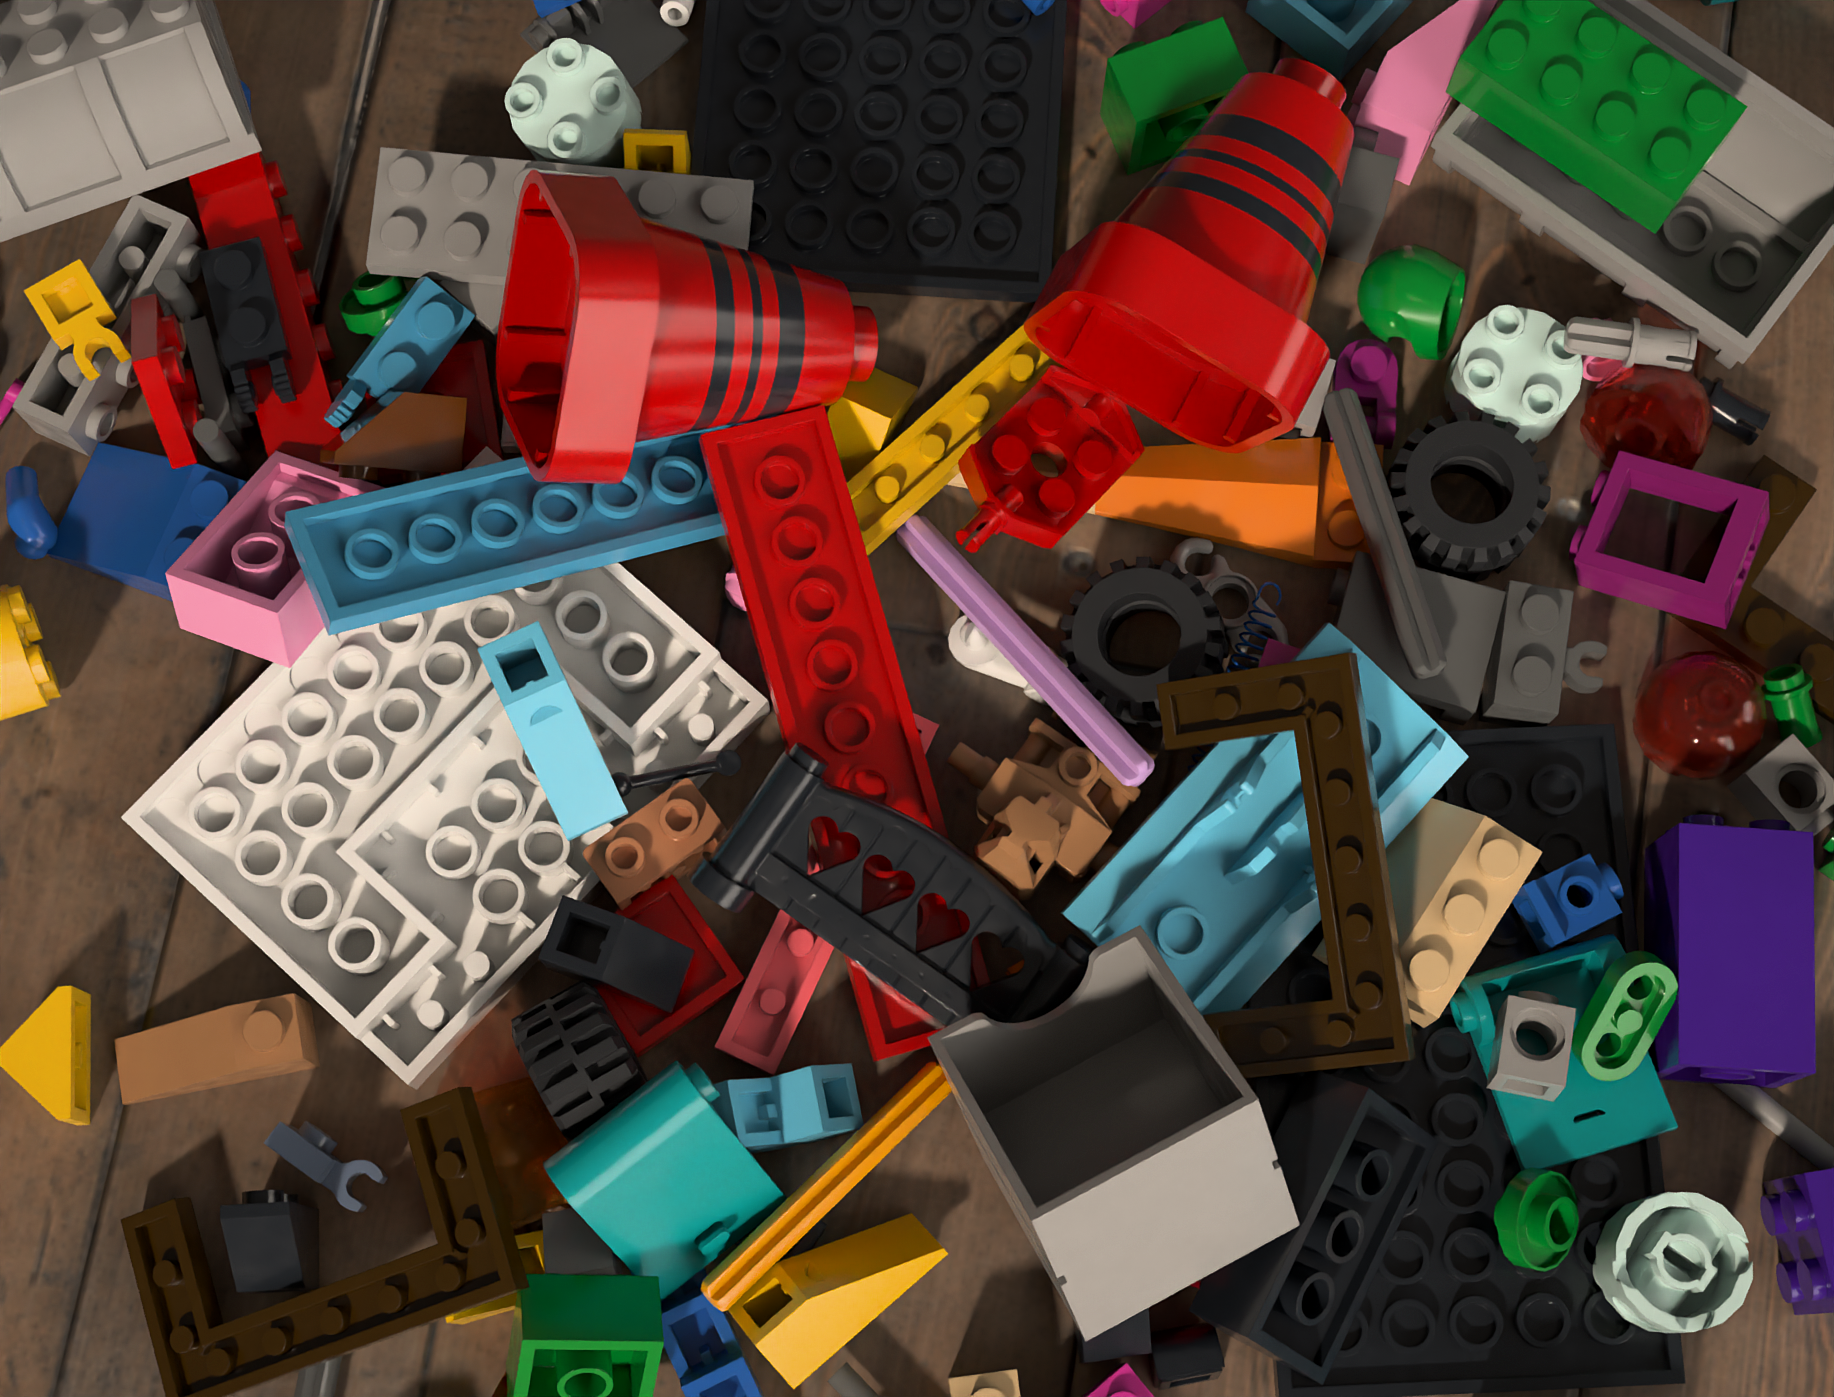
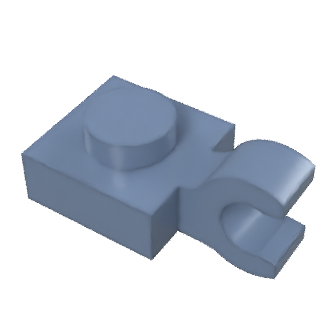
(311, 1153)

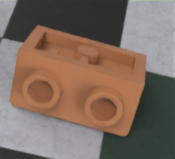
(655, 843)

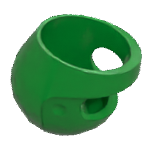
(1413, 297)

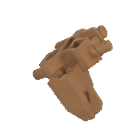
(1044, 809)

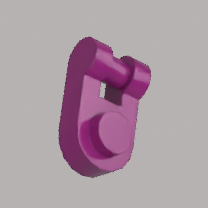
(1373, 374)

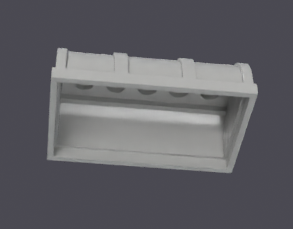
(111, 103)
(1734, 240)

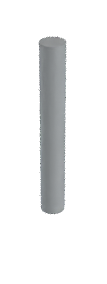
(1782, 1123)

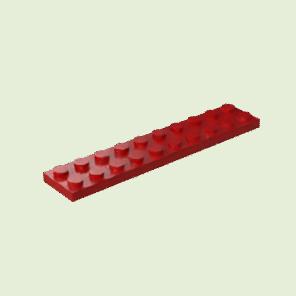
(831, 669)

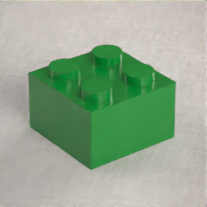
(1166, 89)
(585, 1336)

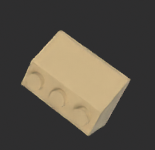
(1449, 891)

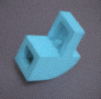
(791, 1107)

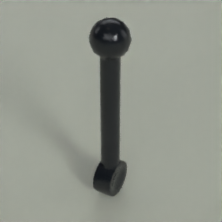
(726, 764)

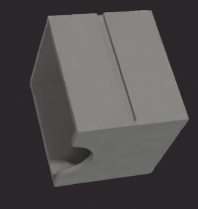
(1120, 1136)

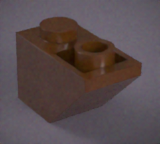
(403, 433)

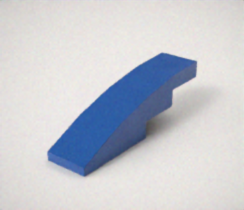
(704, 1345)

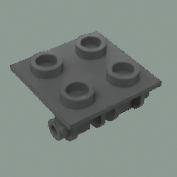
(622, 29)

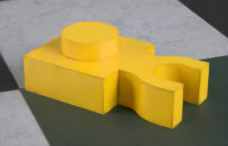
(75, 314)

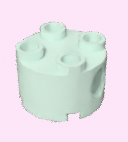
(573, 106)
(1515, 370)
(1673, 1263)

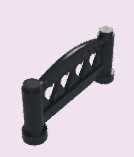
(770, 856)

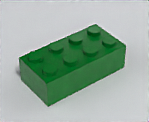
(1596, 102)

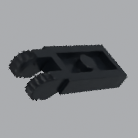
(248, 318)

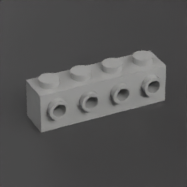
(57, 394)

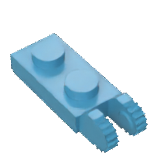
(404, 349)

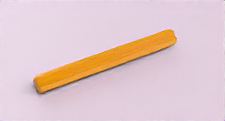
(825, 1187)

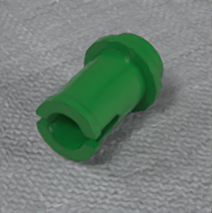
(1791, 703)

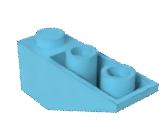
(552, 730)

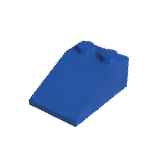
(138, 515)

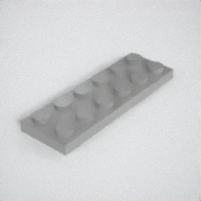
(458, 211)

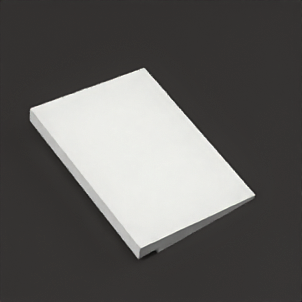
(386, 816)

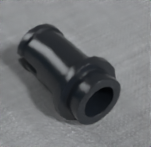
(1730, 407)

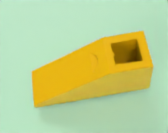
(828, 1294)

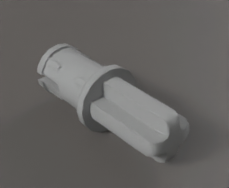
(1631, 342)

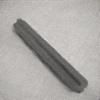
(1384, 534)

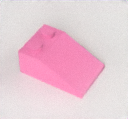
(1410, 88)
(242, 573)

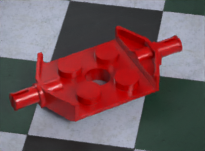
(1072, 424)

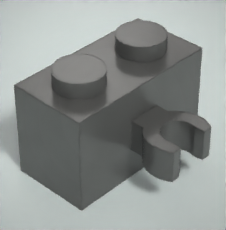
(1361, 198)
(1533, 658)

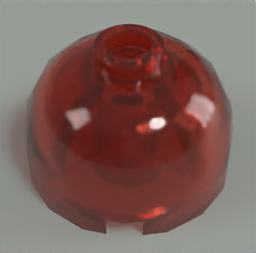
(1648, 414)
(1700, 715)

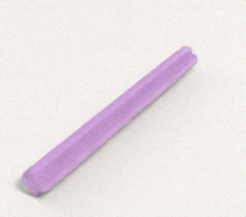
(1026, 652)

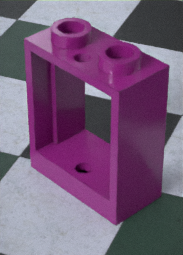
(1703, 602)

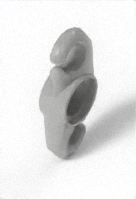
(1222, 577)

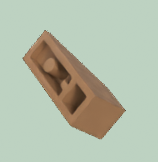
(218, 1049)

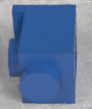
(1553, 918)

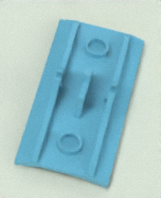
(1227, 856)

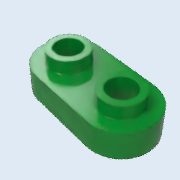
(1625, 1012)

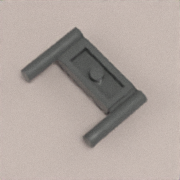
(223, 429)

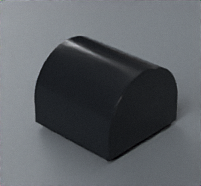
(1185, 1355)

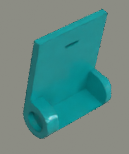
(1545, 1130)
(665, 1178)

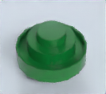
(373, 301)
(1537, 1219)

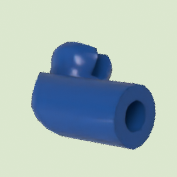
(27, 514)

